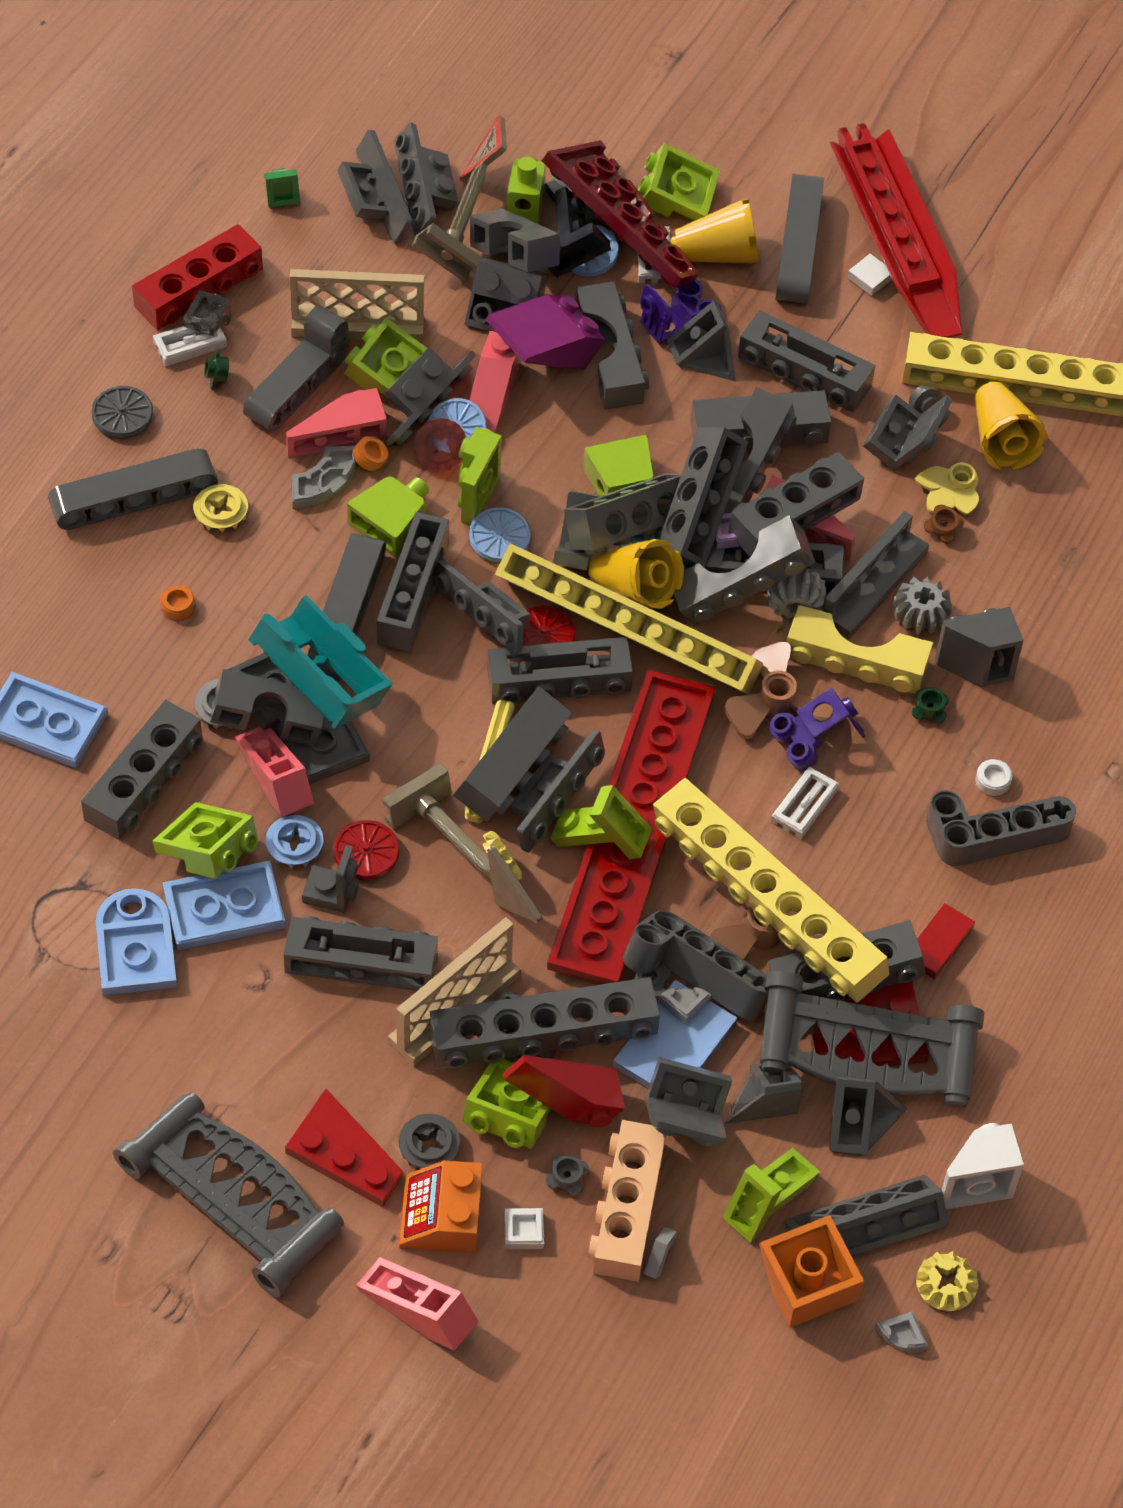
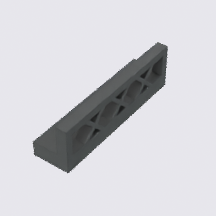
(875, 576)
(872, 1225)

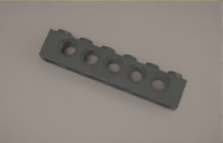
(557, 1009)

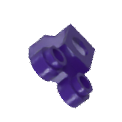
(658, 315)
(804, 729)

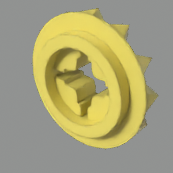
(215, 497)
(493, 839)
(949, 1296)

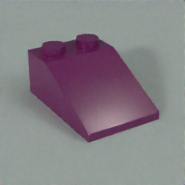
(549, 332)

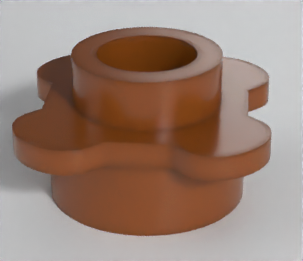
(946, 514)

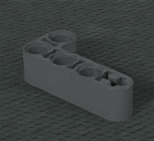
(301, 371)
(1047, 820)
(698, 960)

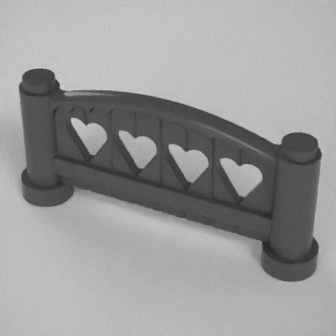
(949, 1041)
(282, 1249)

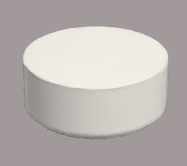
(994, 777)

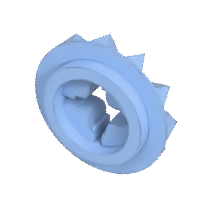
(281, 833)

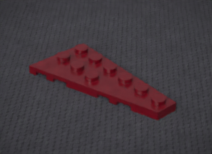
(621, 206)

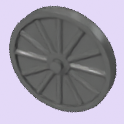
(122, 411)

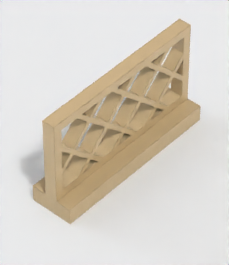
(359, 314)
(469, 979)

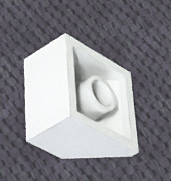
(984, 1168)

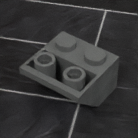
(501, 287)
(981, 646)

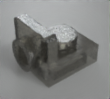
(207, 313)

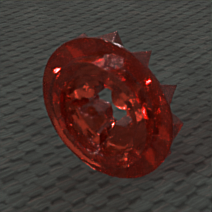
(439, 430)

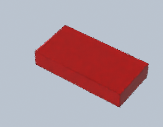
(943, 938)

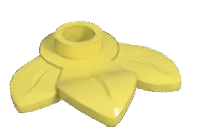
(948, 490)

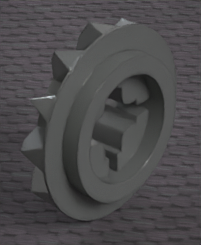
(425, 1127)

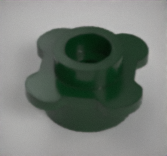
(216, 369)
(931, 697)

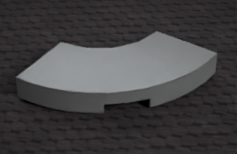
(325, 478)

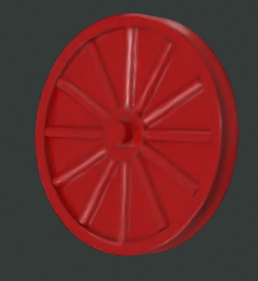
(548, 626)
(373, 845)

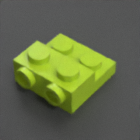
(678, 183)
(383, 357)
(478, 471)
(208, 839)
(504, 1109)

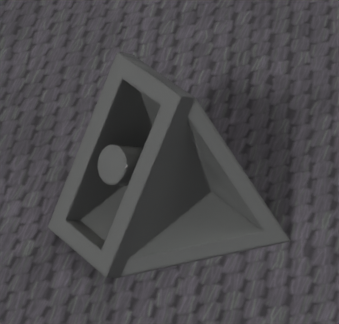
(704, 344)
(766, 1095)
(861, 1114)

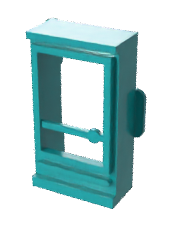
(334, 645)

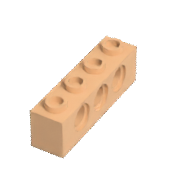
(624, 1256)

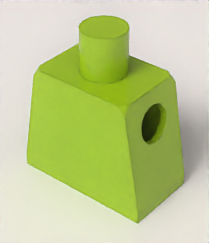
(527, 183)
(618, 464)
(388, 511)

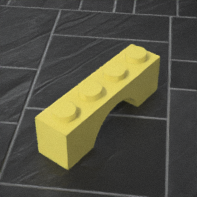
(894, 664)

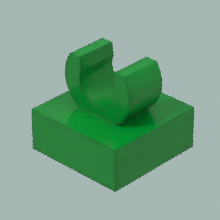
(282, 187)

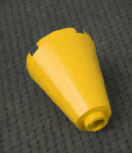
(720, 236)
(1007, 428)
(640, 571)

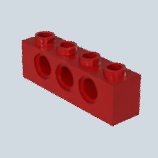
(208, 268)

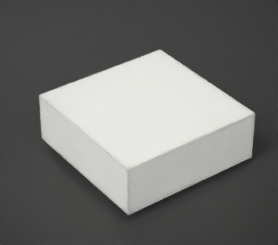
(869, 274)
(524, 1228)

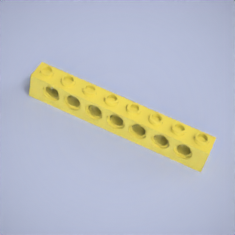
(1027, 373)
(629, 619)
(687, 805)

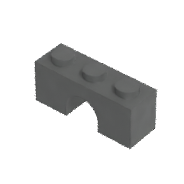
(527, 243)
(243, 694)

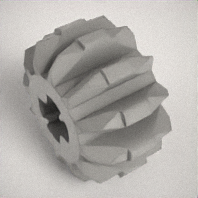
(799, 589)
(922, 605)

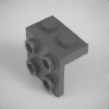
(904, 431)
(688, 1101)

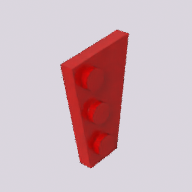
(344, 1151)

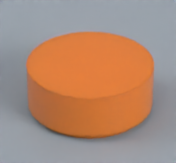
(370, 453)
(177, 602)

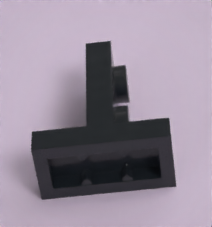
(578, 241)

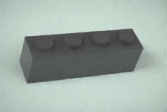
(809, 407)
(512, 754)

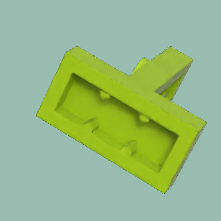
(607, 821)
(766, 1191)

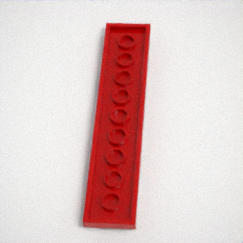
(609, 885)

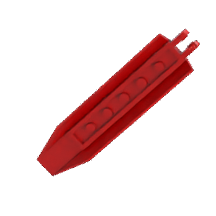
(901, 228)

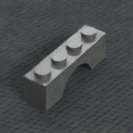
(620, 375)
(767, 421)
(779, 553)

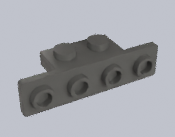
(425, 178)
(374, 189)
(421, 385)
(484, 605)
(551, 789)

